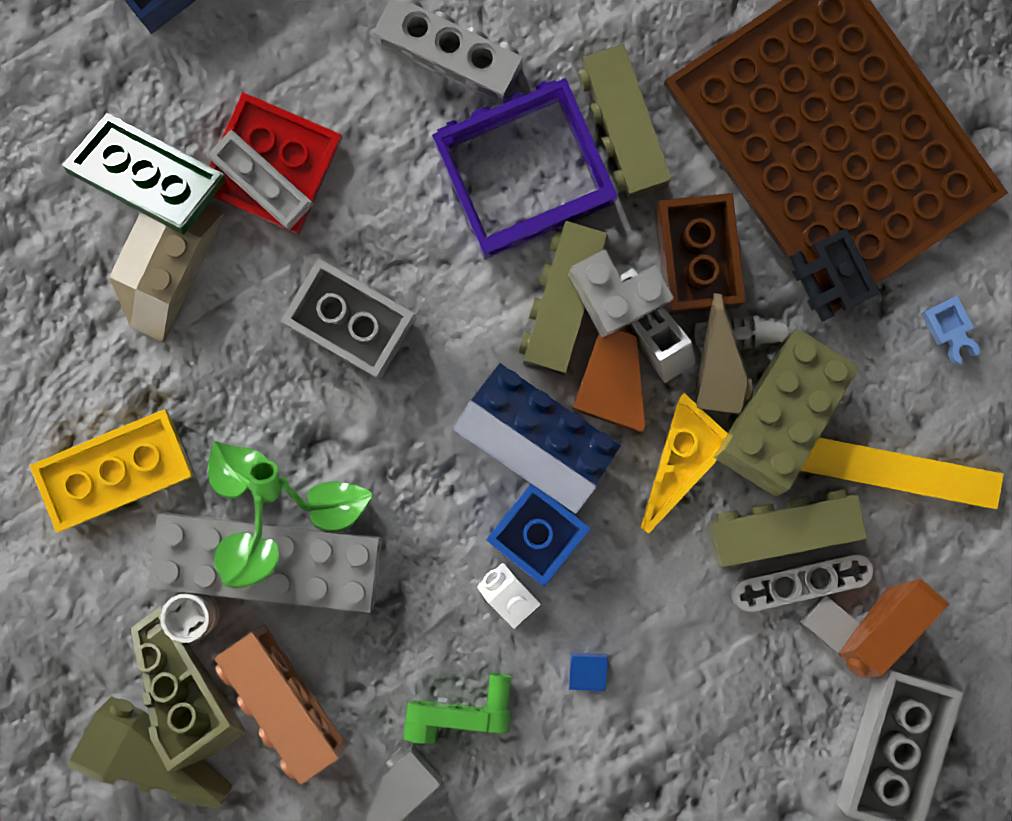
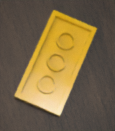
(112, 470)

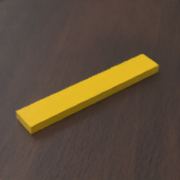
(904, 473)

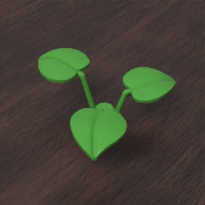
(249, 559)

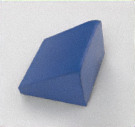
(588, 671)

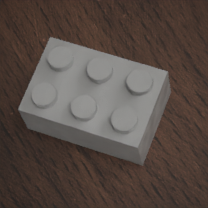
(349, 319)

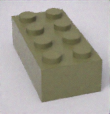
(786, 413)

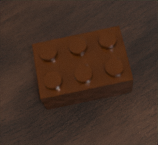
(699, 252)

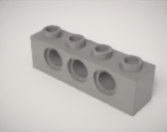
(492, 82)

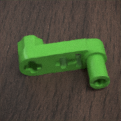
(426, 716)

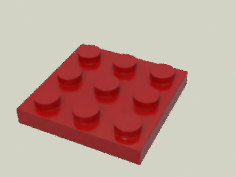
(288, 143)

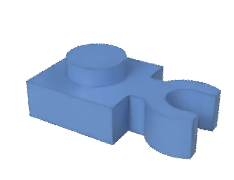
(948, 324)

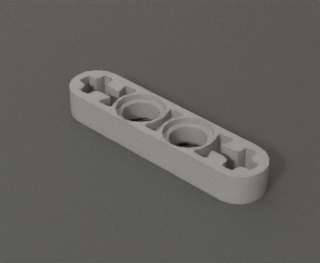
(803, 588)

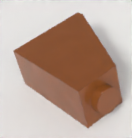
(613, 382)
(891, 627)

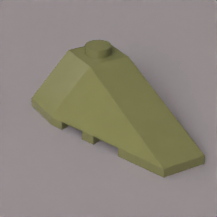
(183, 701)
(121, 748)

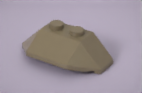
(159, 270)

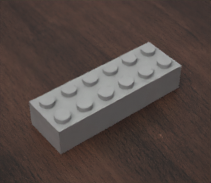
(312, 566)

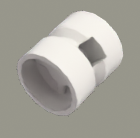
(189, 616)

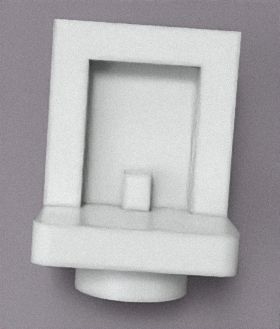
(508, 595)

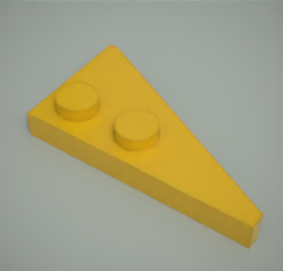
(684, 459)

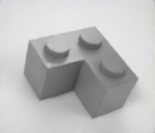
(614, 302)

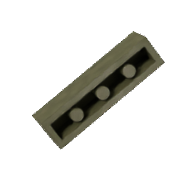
(624, 121)
(561, 308)
(786, 529)

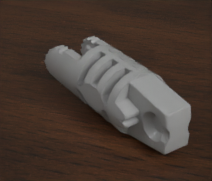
(748, 331)

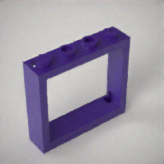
(514, 108)

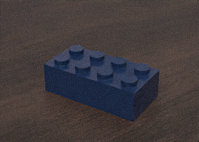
(537, 437)

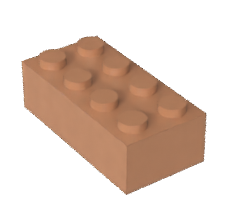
(280, 704)

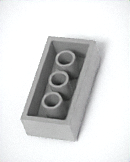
(899, 748)

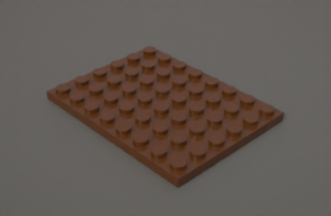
(835, 132)

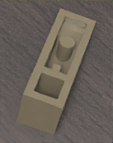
(722, 372)

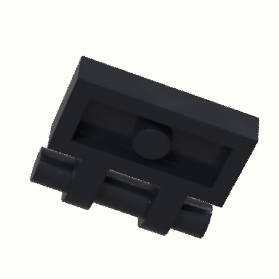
(843, 269)

